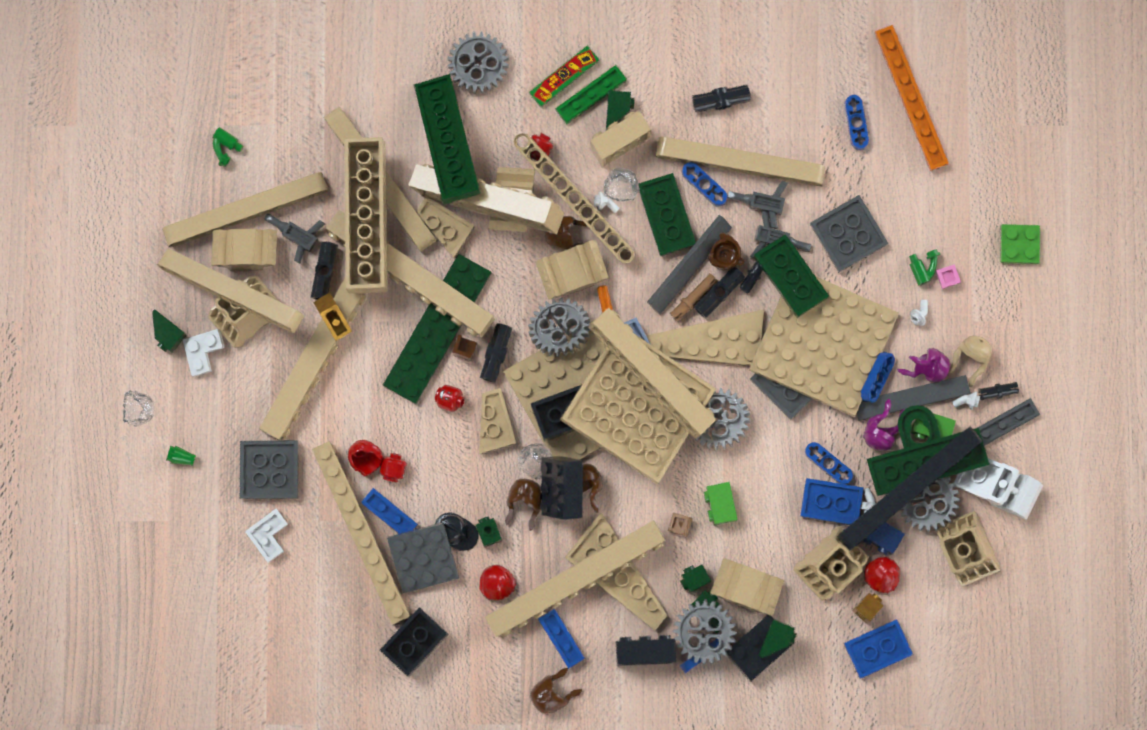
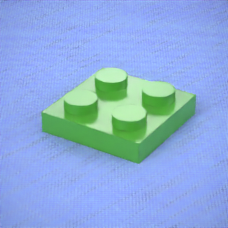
(1020, 244)

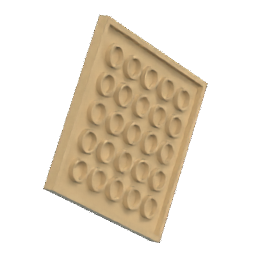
(827, 348)
(548, 375)
(627, 418)

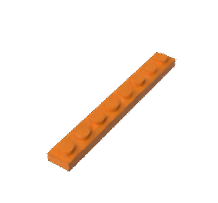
(911, 98)

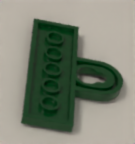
(894, 467)

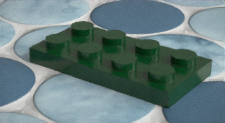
(666, 214)
(791, 276)

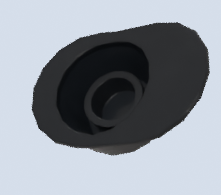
(460, 532)

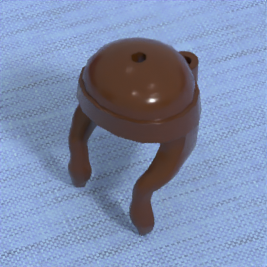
(563, 238)
(728, 246)
(591, 479)
(530, 493)
(545, 699)

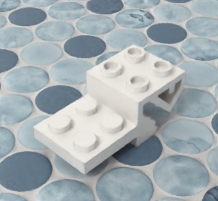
(1001, 487)

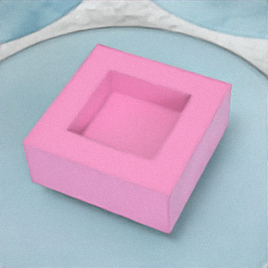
(948, 276)

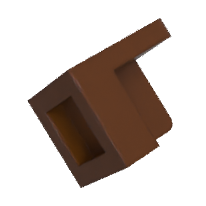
(464, 348)

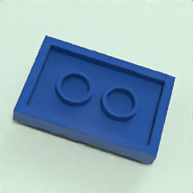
(831, 501)
(878, 649)

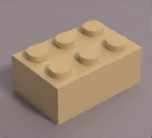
(620, 138)

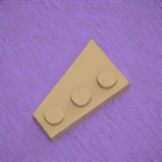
(445, 225)
(495, 423)

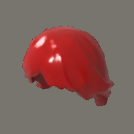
(365, 457)
(882, 575)
(496, 583)

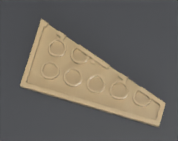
(718, 341)
(624, 585)

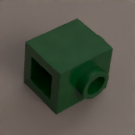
(488, 531)
(694, 578)

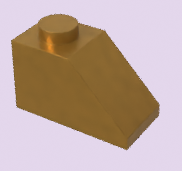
(332, 316)
(868, 607)

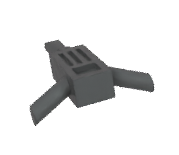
(764, 202)
(766, 235)
(304, 239)

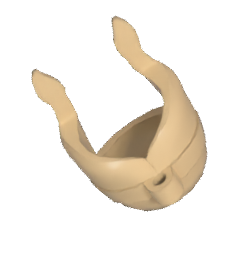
(977, 349)

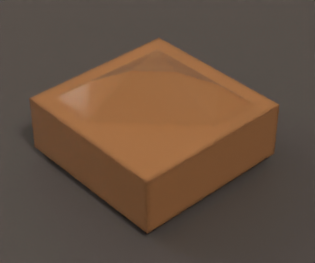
(680, 524)

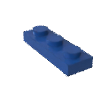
(388, 512)
(561, 638)

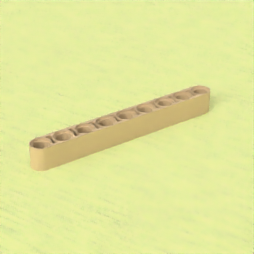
(740, 161)
(565, 193)
(395, 199)
(245, 209)
(231, 290)

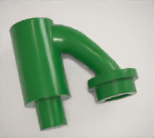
(229, 141)
(918, 268)

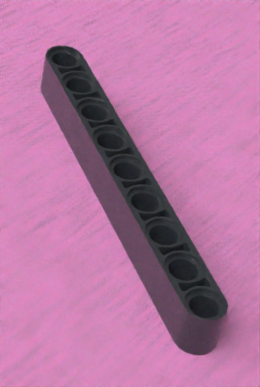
(909, 488)

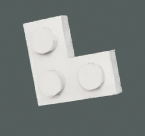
(197, 349)
(263, 532)

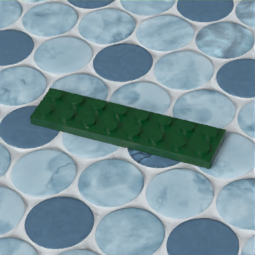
(447, 139)
(434, 334)

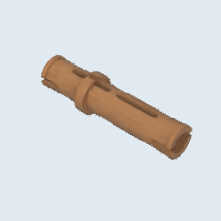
(688, 302)

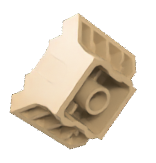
(517, 178)
(244, 249)
(572, 270)
(236, 322)
(967, 549)
(830, 566)
(747, 587)

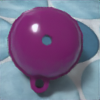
(932, 365)
(877, 437)

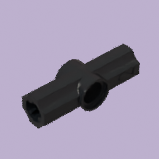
(721, 98)
(326, 259)
(728, 284)
(496, 352)

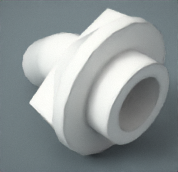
(601, 201)
(918, 316)
(972, 400)
(870, 500)

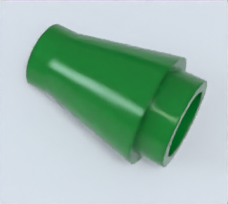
(180, 456)

